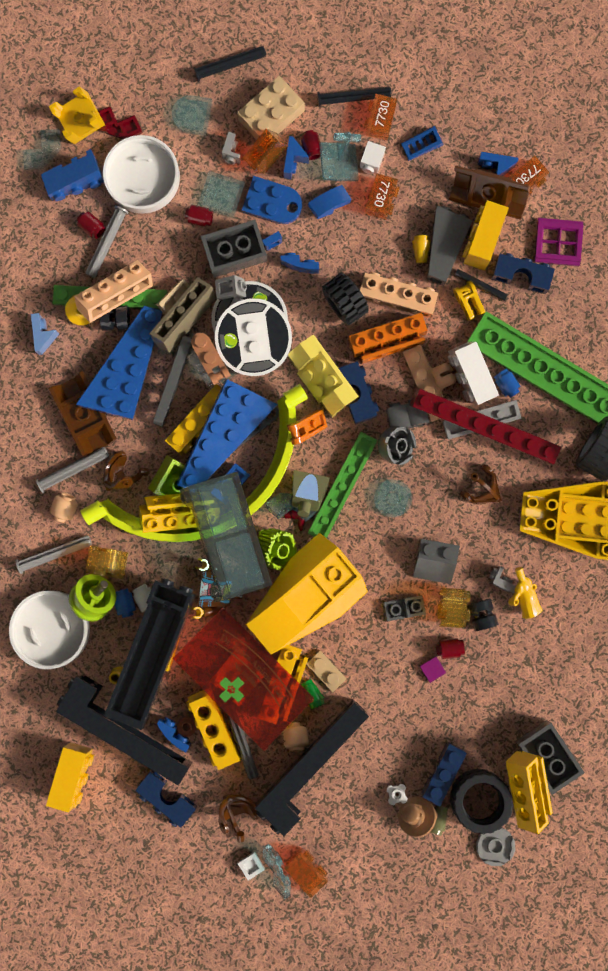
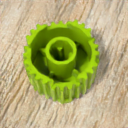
(276, 547)

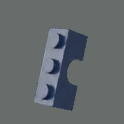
(539, 274)
(364, 408)
(444, 774)
(177, 811)

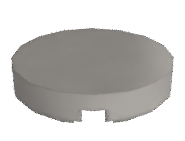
(500, 842)

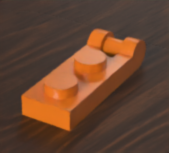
(307, 426)

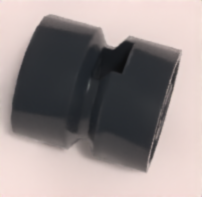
(122, 319)
(485, 621)

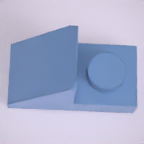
(42, 338)

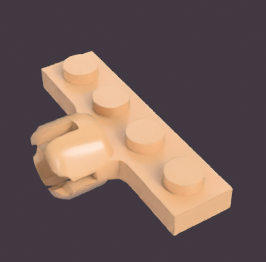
(425, 376)

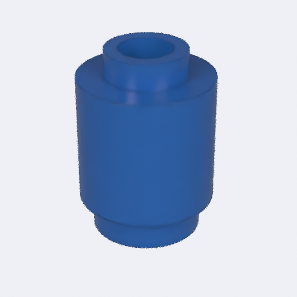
(507, 383)
(124, 603)

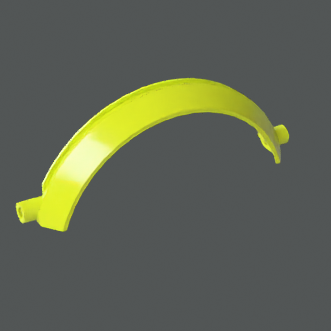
(258, 497)

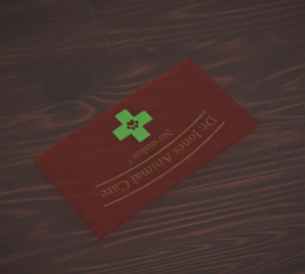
(243, 679)

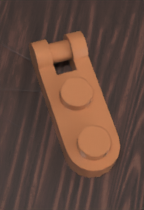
(209, 357)

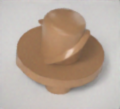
(417, 816)

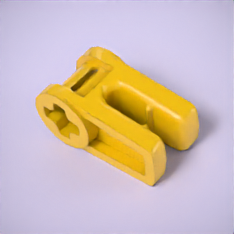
(471, 295)

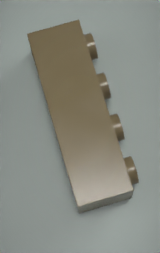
(183, 315)

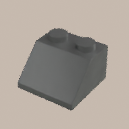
(436, 561)

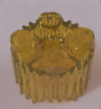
(106, 562)
(453, 608)

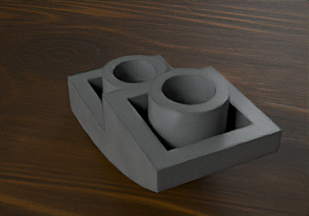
(403, 608)

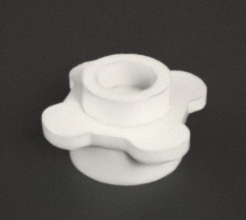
(392, 790)

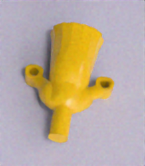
(527, 596)

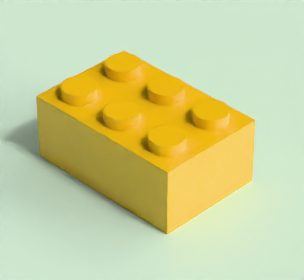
(484, 235)
(70, 777)

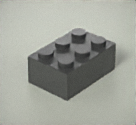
(234, 248)
(559, 762)

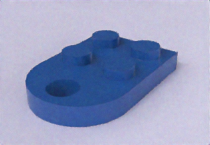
(270, 201)

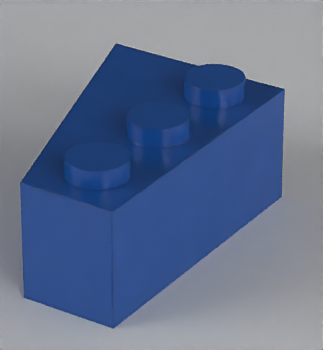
(73, 178)

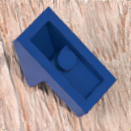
(294, 154)
(501, 162)

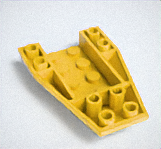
(569, 517)
(306, 595)

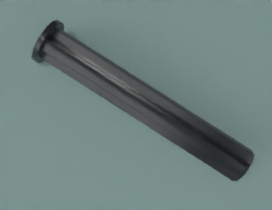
(229, 63)
(352, 95)

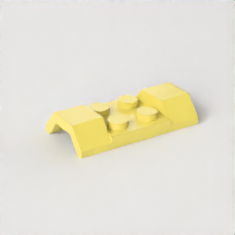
(322, 376)

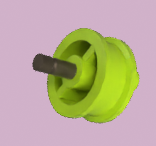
(92, 597)

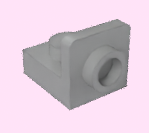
(229, 148)
(230, 287)
(504, 583)

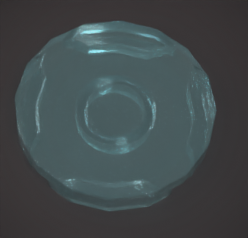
(392, 498)

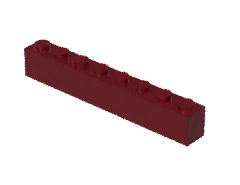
(485, 425)

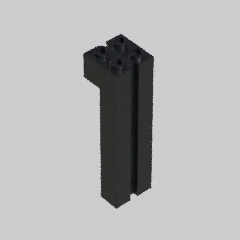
(150, 653)
(79, 708)
(276, 802)

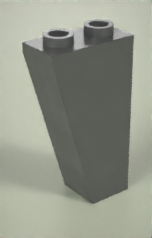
(446, 241)

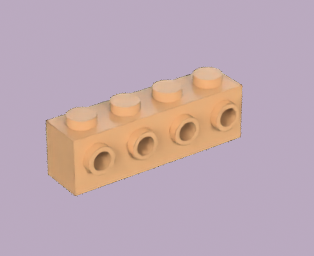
(113, 291)
(398, 295)

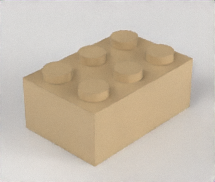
(271, 109)

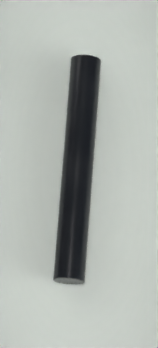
(482, 285)

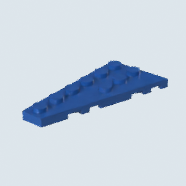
(121, 378)
(227, 426)

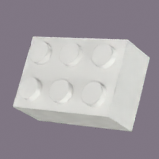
(472, 373)

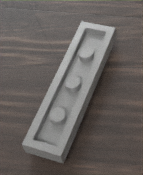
(504, 412)

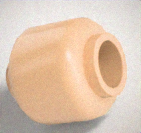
(63, 507)
(295, 737)

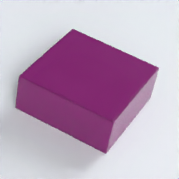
(432, 669)

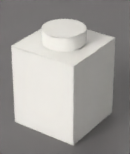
(372, 158)

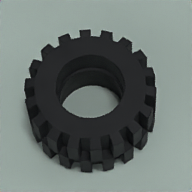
(345, 298)

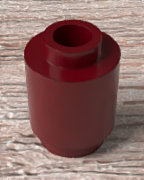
(310, 143)
(199, 215)
(90, 225)
(450, 648)

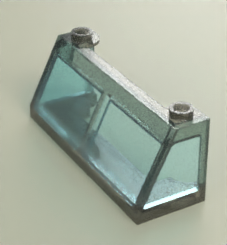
(227, 536)

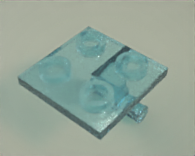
(340, 158)

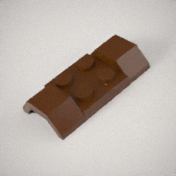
(478, 186)
(88, 427)

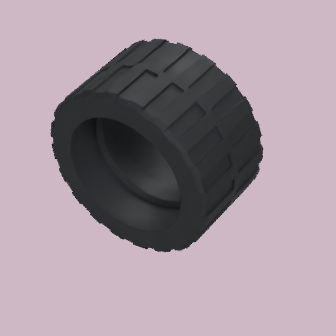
(594, 453)
(494, 821)

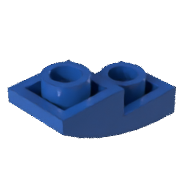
(328, 201)
(293, 262)
(168, 728)

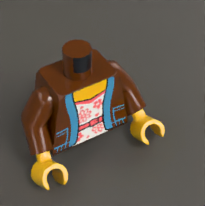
(209, 607)

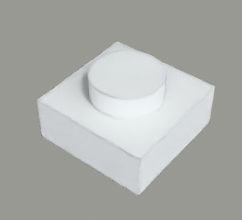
(251, 865)

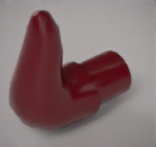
(292, 514)

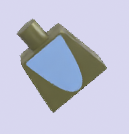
(308, 491)

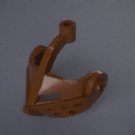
(116, 466)
(492, 493)
(228, 811)

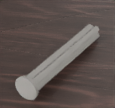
(106, 241)
(72, 469)
(53, 553)

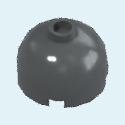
(396, 445)

